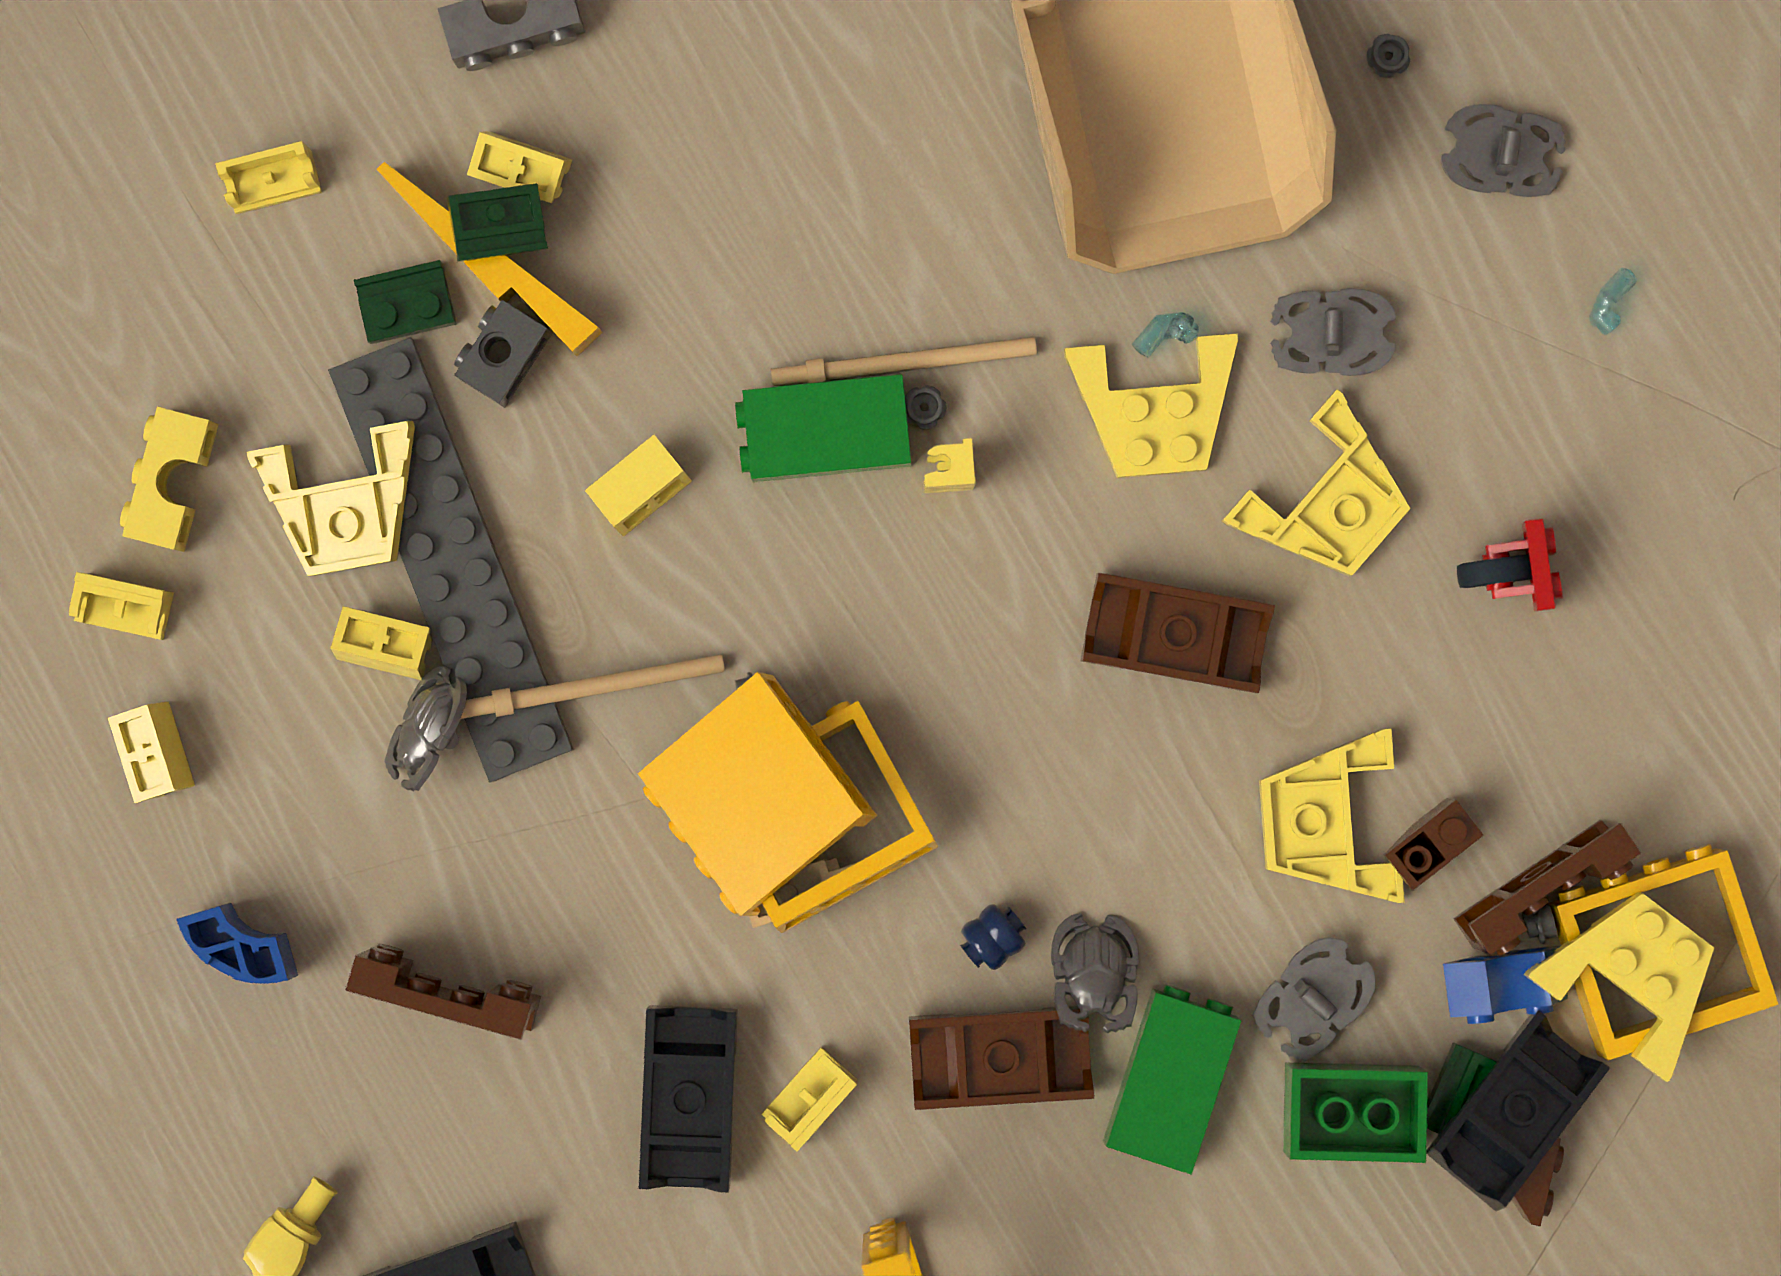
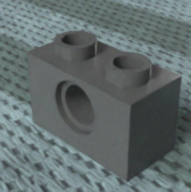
(502, 379)

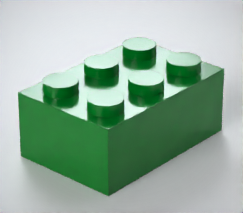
(1355, 1112)

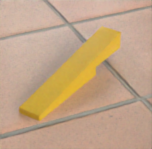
(500, 273)

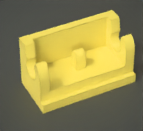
(518, 164)
(269, 177)
(958, 467)
(638, 485)
(120, 605)
(381, 643)
(151, 751)
(809, 1098)

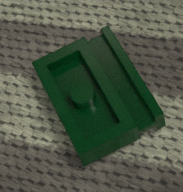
(497, 222)
(405, 302)
(1455, 1084)

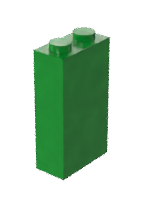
(824, 428)
(1172, 1079)

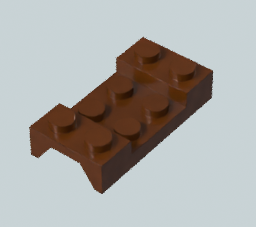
(1177, 633)
(1597, 852)
(384, 976)
(998, 1059)

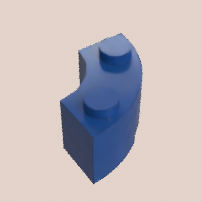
(237, 949)
(1496, 984)

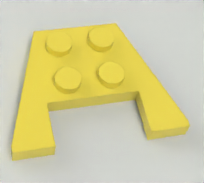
(1156, 426)
(1343, 512)
(348, 520)
(1311, 824)
(1648, 959)

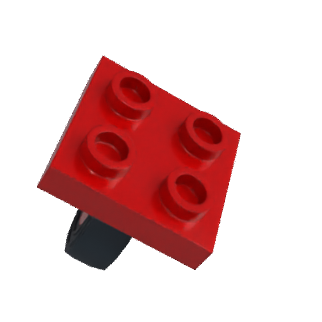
(1500, 570)

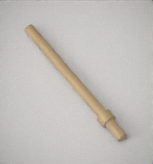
(819, 371)
(503, 702)

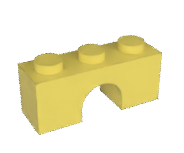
(172, 441)

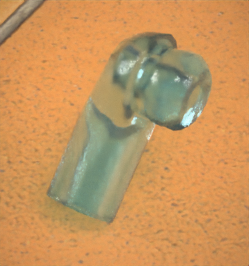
(1608, 298)
(1166, 326)

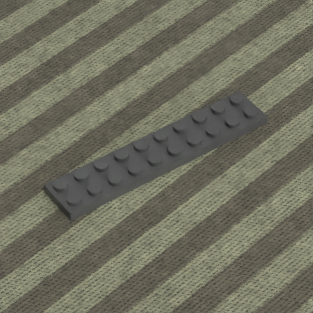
(453, 560)

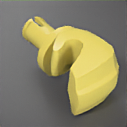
(284, 1238)

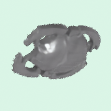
(1501, 151)
(1335, 332)
(428, 726)
(1095, 971)
(1316, 996)

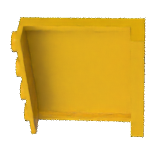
(754, 793)

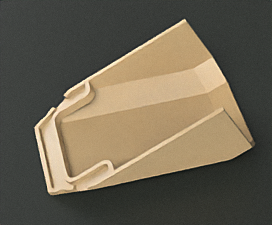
(1175, 124)

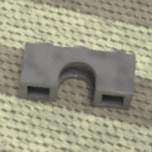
(478, 39)

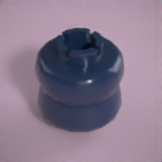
(993, 937)

